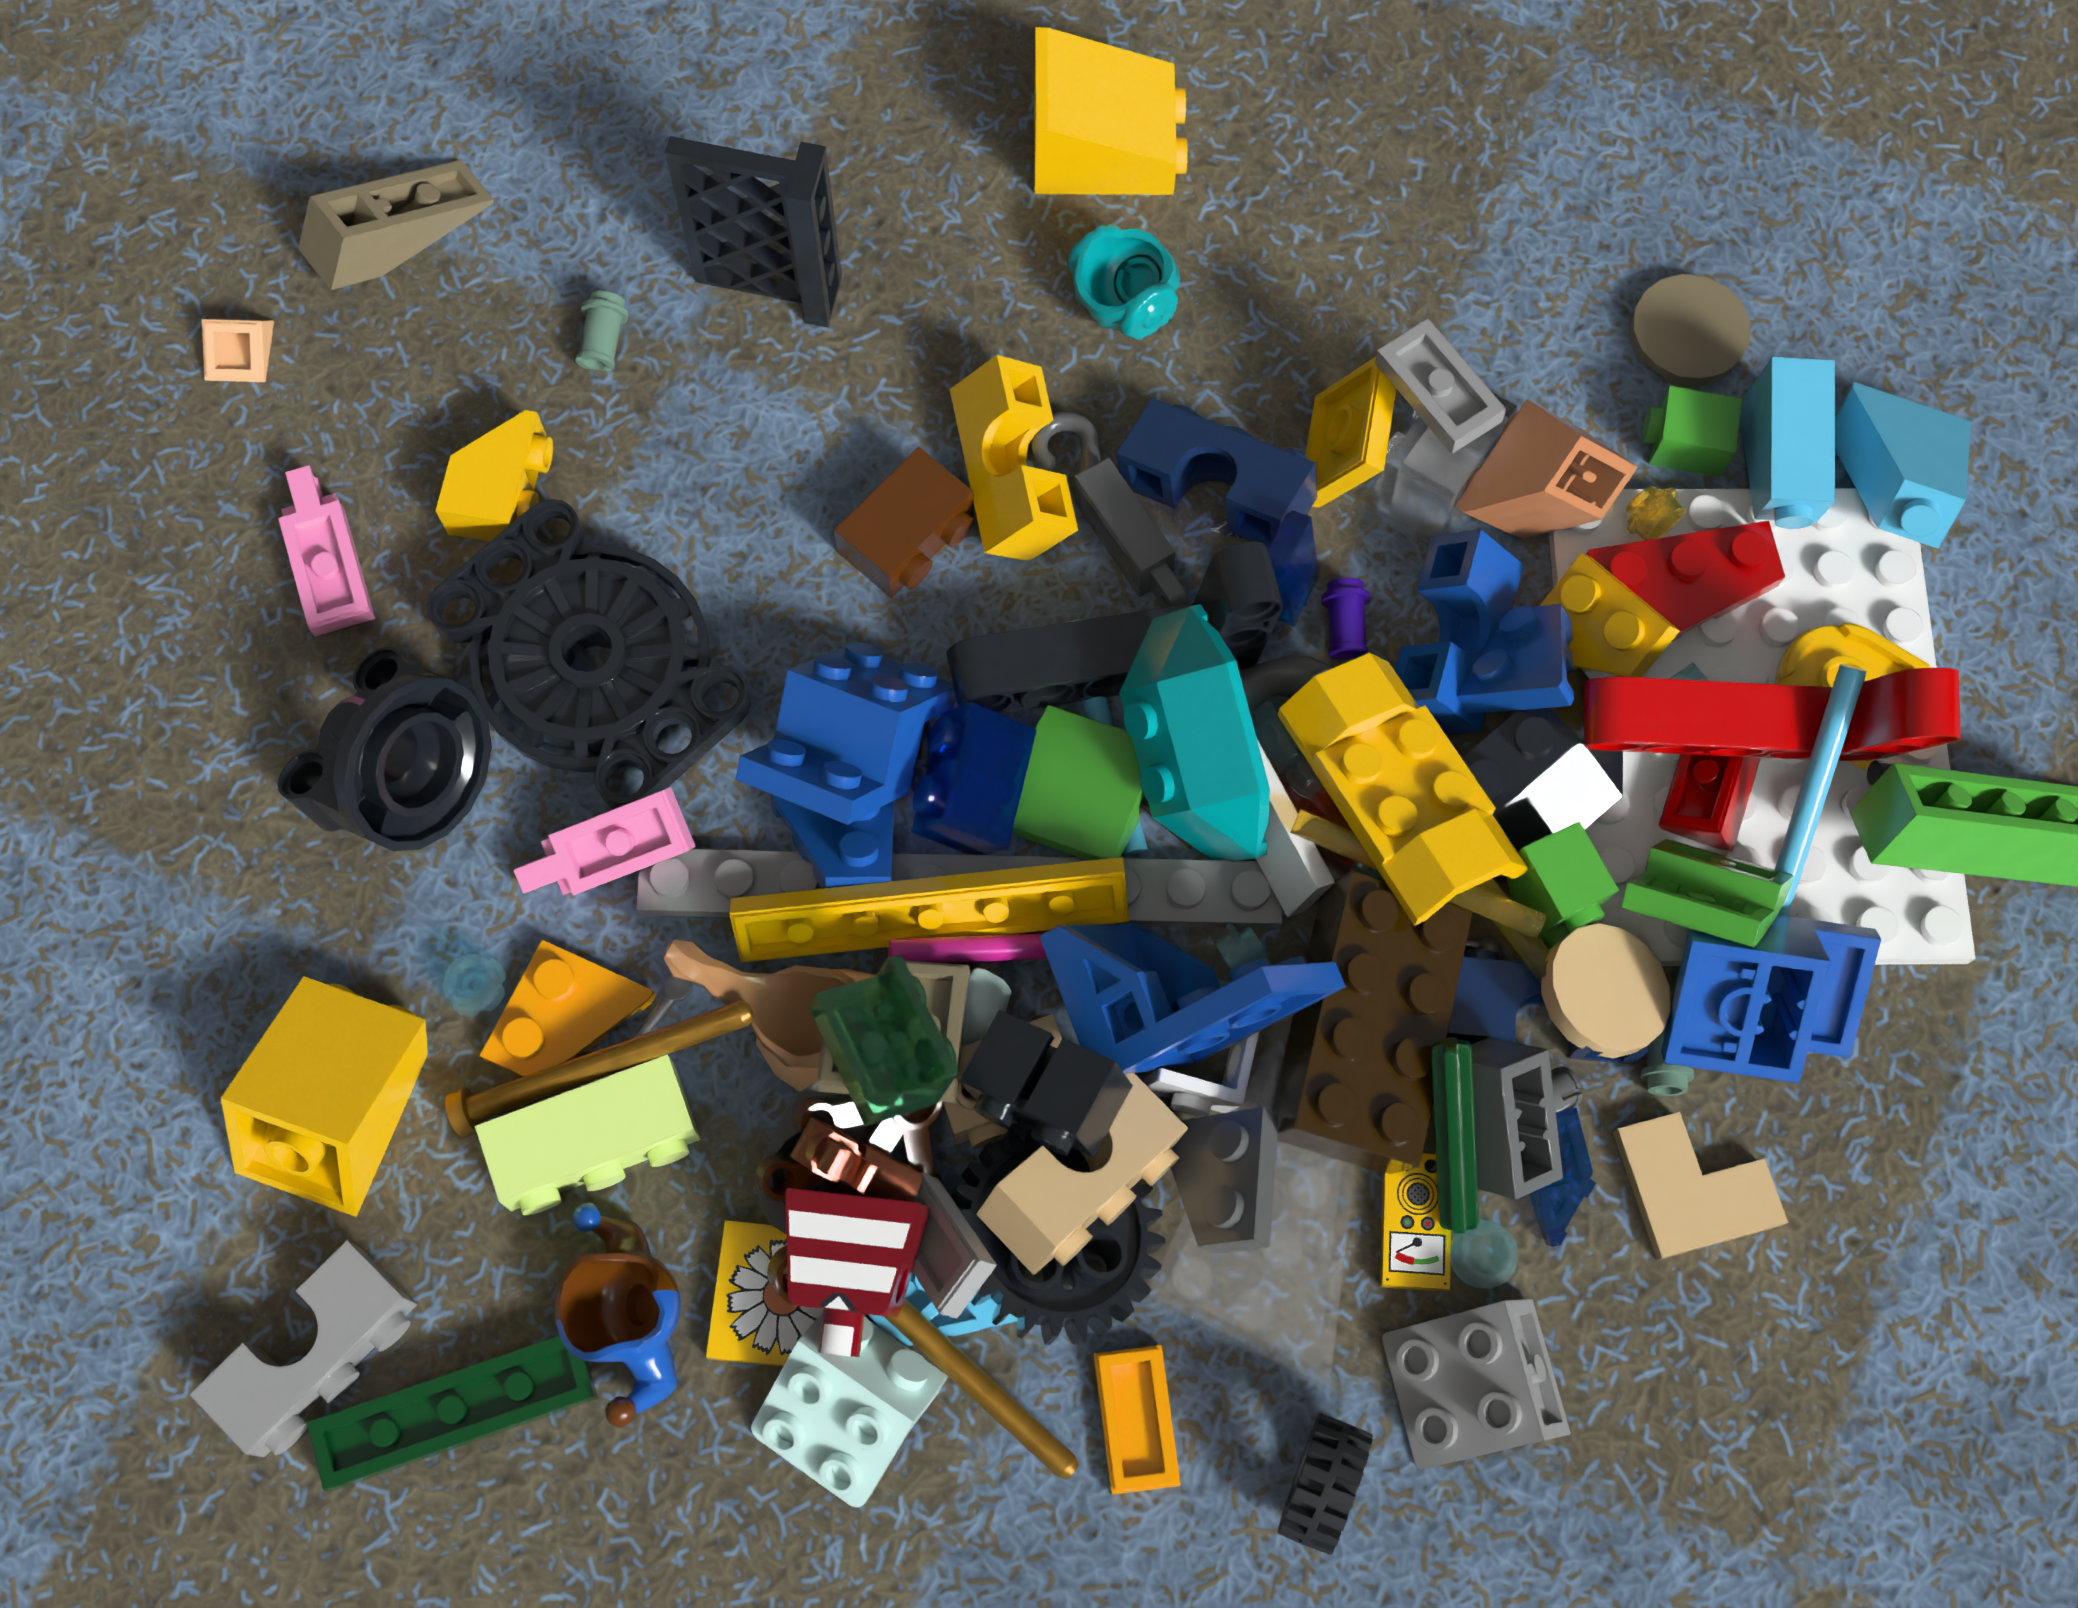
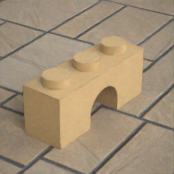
(1047, 1207)

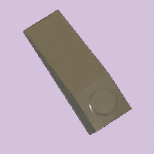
(384, 222)

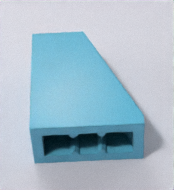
(1791, 441)
(1904, 462)

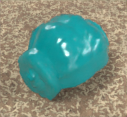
(1125, 279)

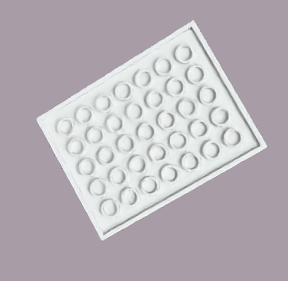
(1833, 576)

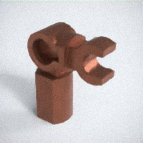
(855, 1163)

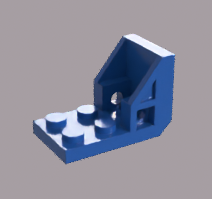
(1161, 1006)

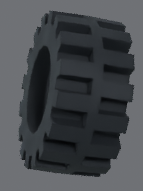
(1325, 1484)

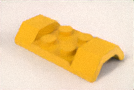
(1399, 785)

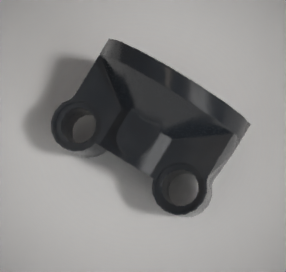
(394, 757)

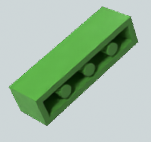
(1971, 824)

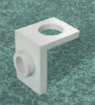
(1199, 1096)

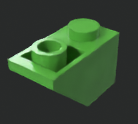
(1563, 882)

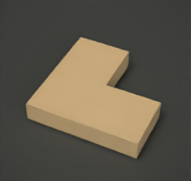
(1680, 1203)

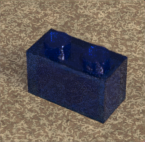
(973, 780)

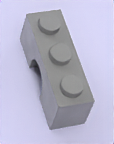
(265, 1403)

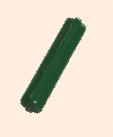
(1455, 1134)

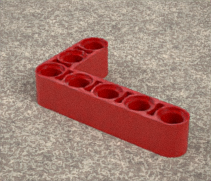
(1760, 720)

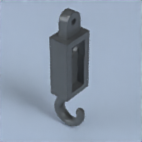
(1115, 513)

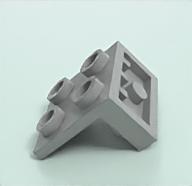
(1475, 1383)

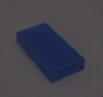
(1294, 564)

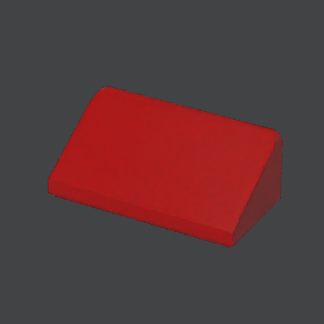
(1709, 798)

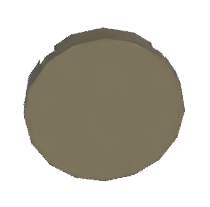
(1689, 330)

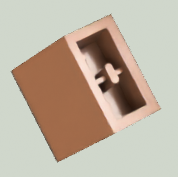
(1544, 476)

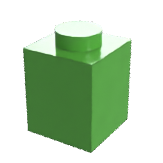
(1693, 431)

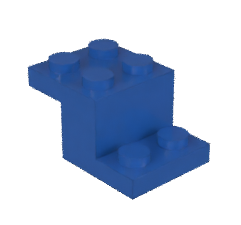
(847, 732)
(1770, 1002)

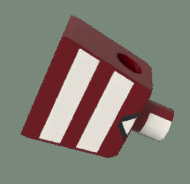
(850, 1260)

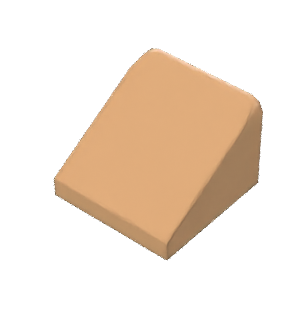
(236, 349)

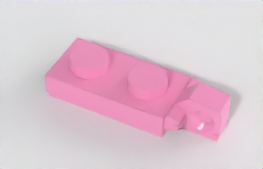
(323, 557)
(610, 845)

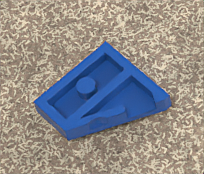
(1523, 663)
(839, 851)

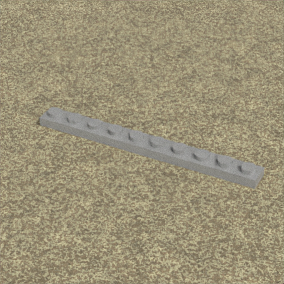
(1157, 889)

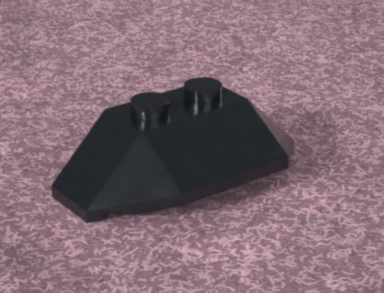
(1543, 773)

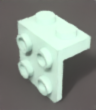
(846, 1413)

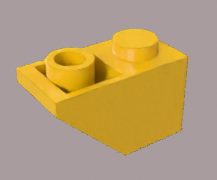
(494, 478)

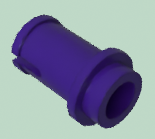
(1346, 617)

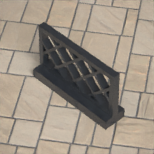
(803, 232)

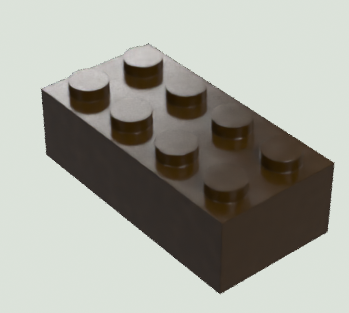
(1361, 1058)

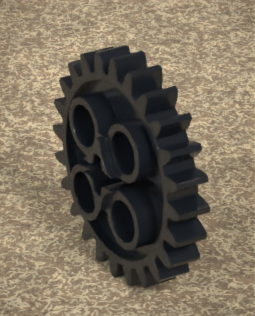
(1093, 1294)

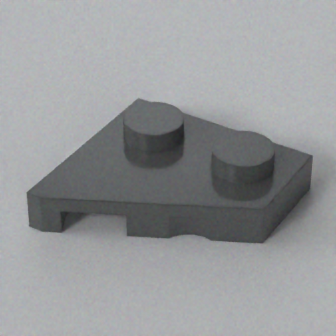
(1228, 1178)

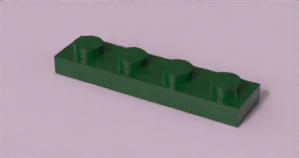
(448, 1412)

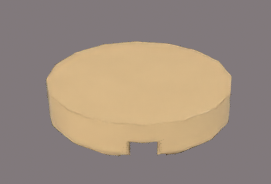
(1606, 990)

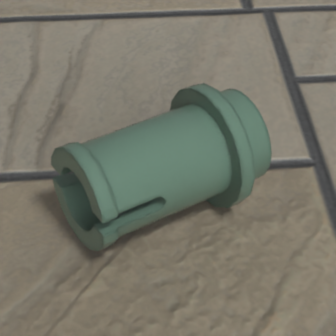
(603, 319)
(1661, 1077)

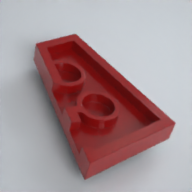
(1698, 572)

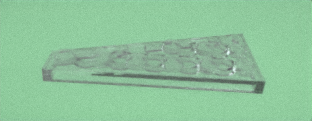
(1283, 1295)

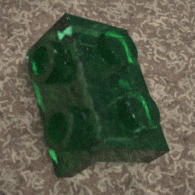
(886, 1043)

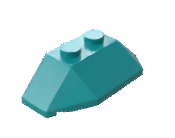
(1196, 738)

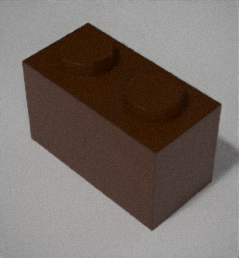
(906, 523)

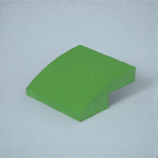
(1080, 787)
(1708, 892)

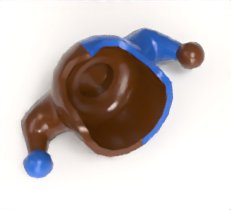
(620, 1310)

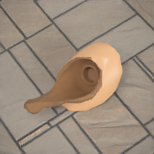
(779, 1002)

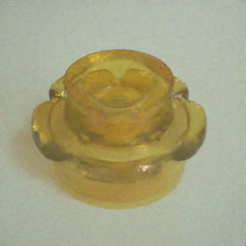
(1653, 512)

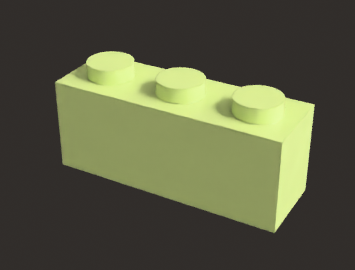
(588, 1136)

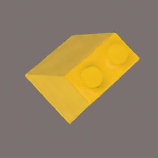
(1104, 119)
(324, 1094)

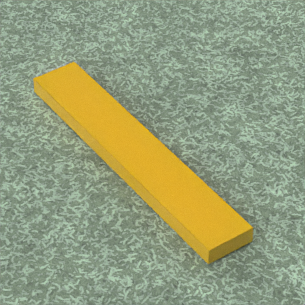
(928, 908)

